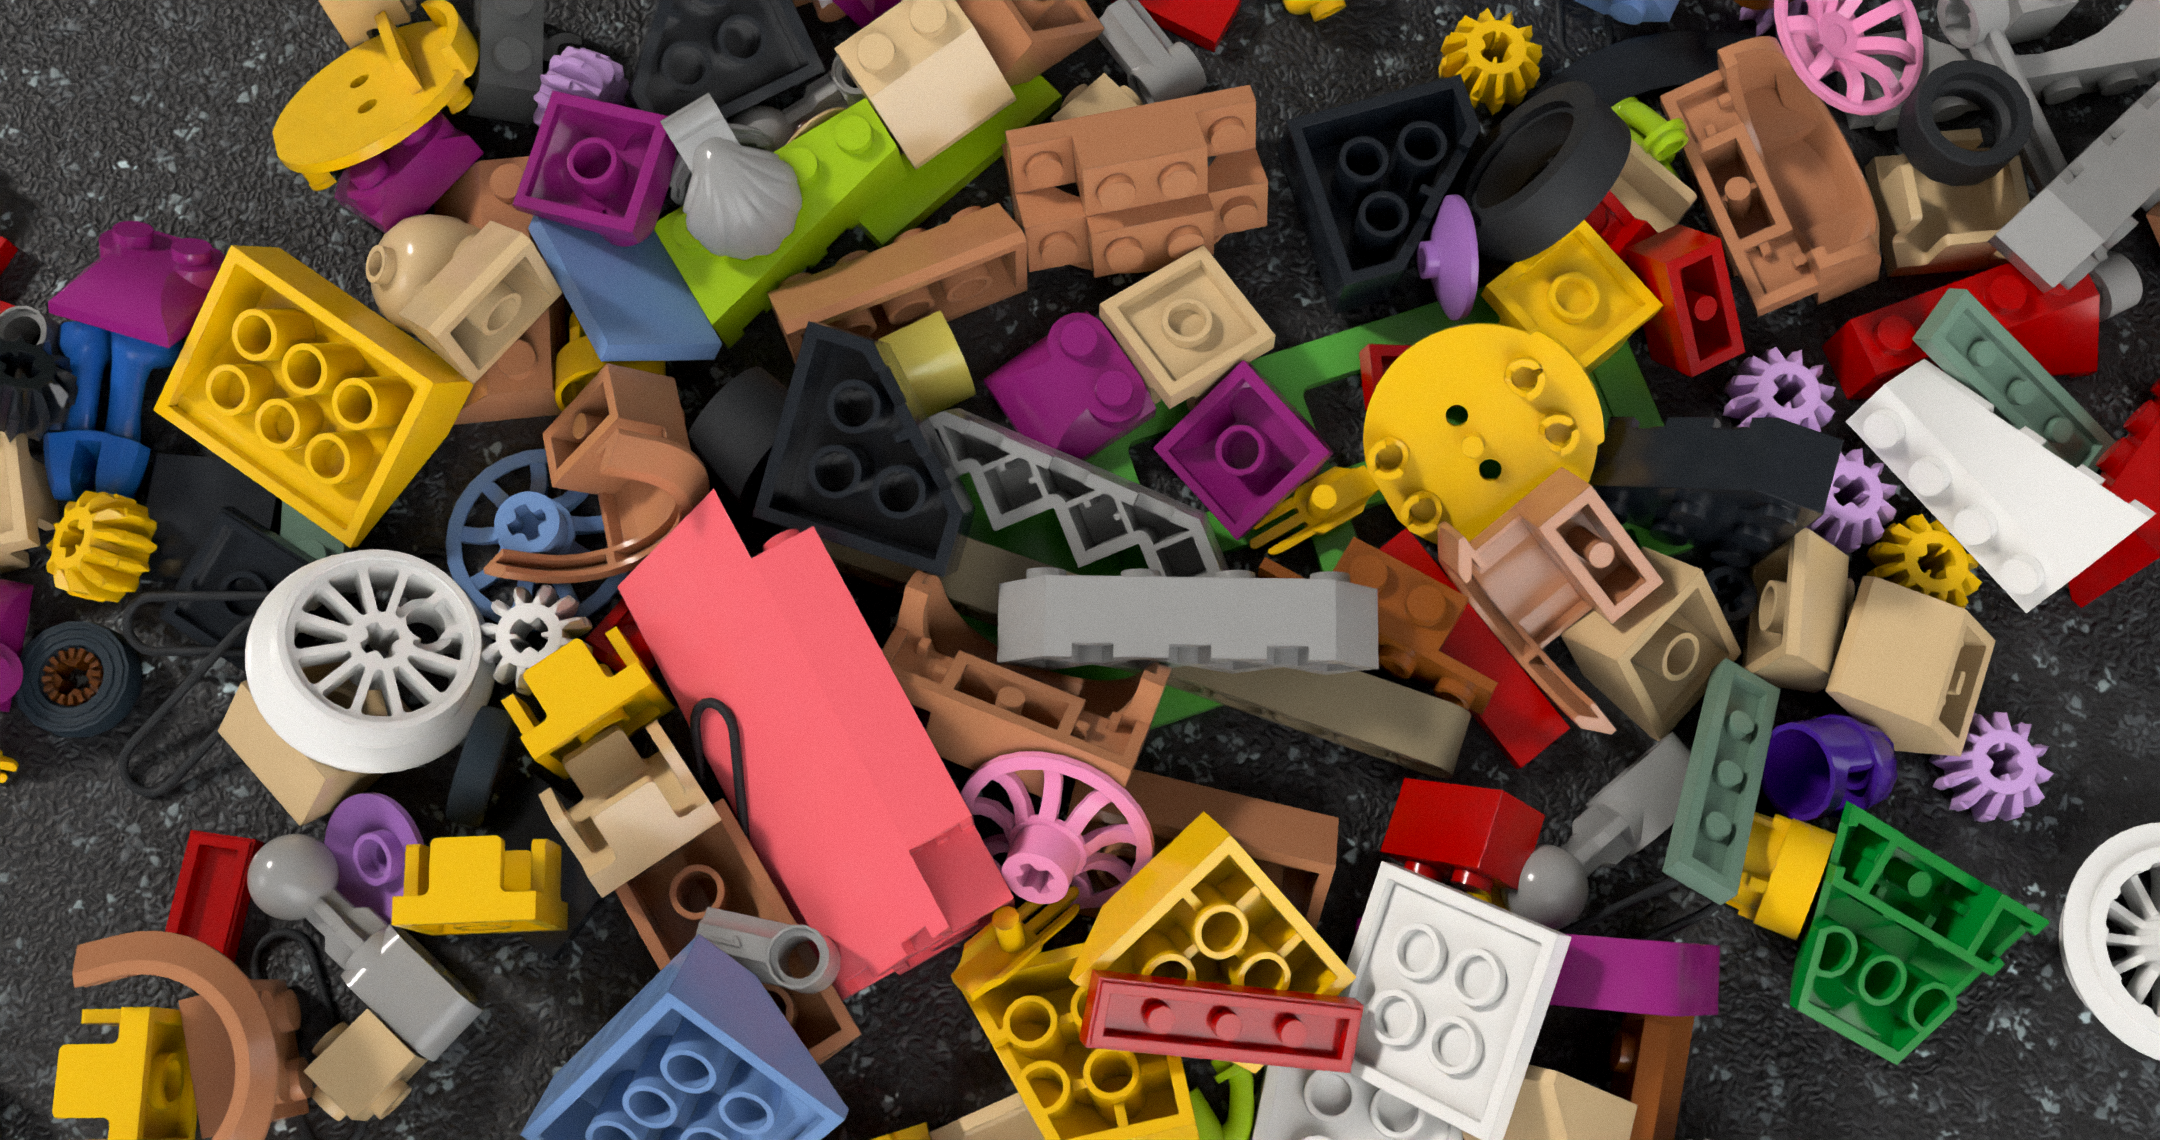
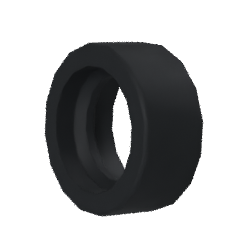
(1991, 91)

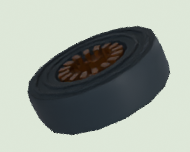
(48, 693)
(480, 766)

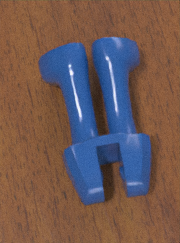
(110, 457)

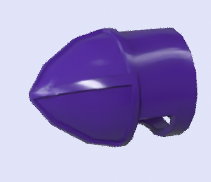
(1825, 763)

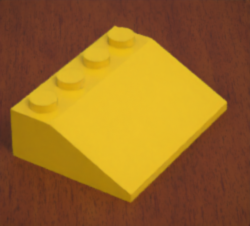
(310, 391)

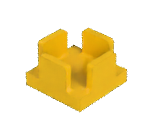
(1576, 294)
(585, 700)
(480, 887)
(133, 1083)

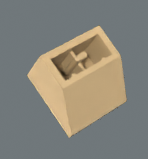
(1911, 667)

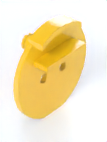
(377, 94)
(1525, 409)

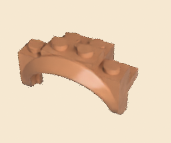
(1776, 179)
(1138, 182)
(1004, 709)

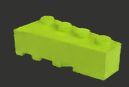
(841, 175)

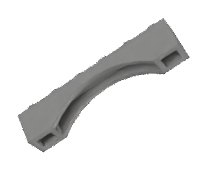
(2107, 62)

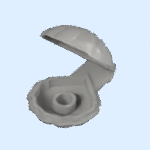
(730, 182)

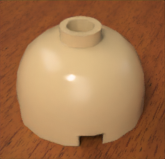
(409, 255)

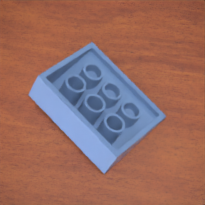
(692, 1061)

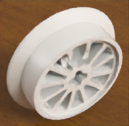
(347, 736)
(2085, 937)

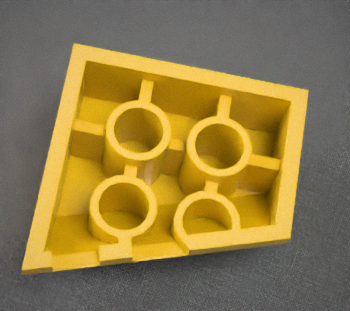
(1209, 918)
(1074, 1088)

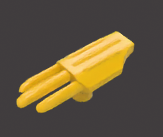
(1319, 506)
(1009, 943)

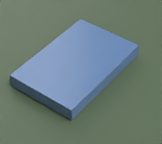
(626, 296)

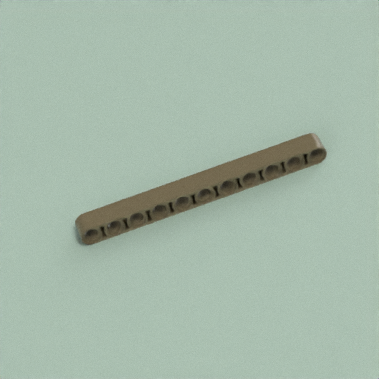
(1339, 707)

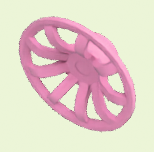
(1835, 40)
(1050, 852)

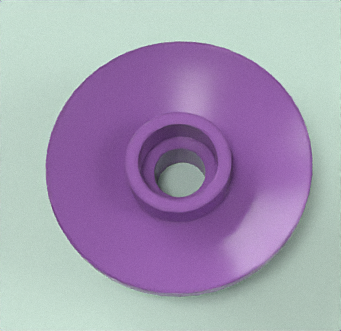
(1451, 257)
(369, 845)

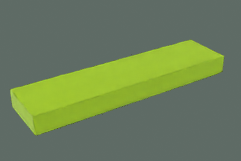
(955, 167)

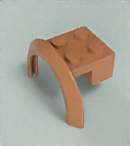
(633, 451)
(1543, 572)
(234, 1031)

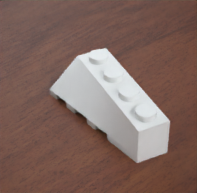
(1992, 485)

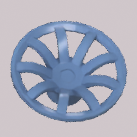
(524, 524)

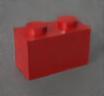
(1698, 312)
(1462, 834)

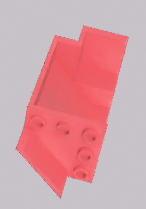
(833, 756)

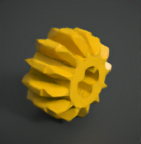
(1492, 59)
(1927, 545)
(101, 546)

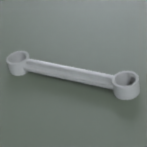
(1981, 28)

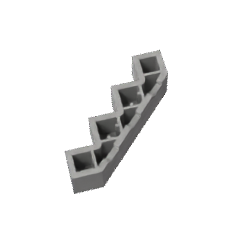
(2088, 201)
(1095, 507)
(1198, 622)

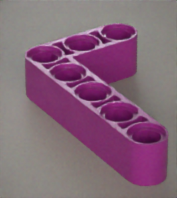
(1637, 976)

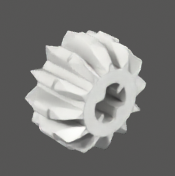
(544, 614)

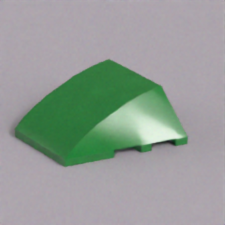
(1897, 938)

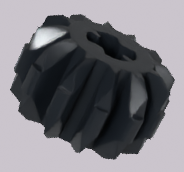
(34, 389)

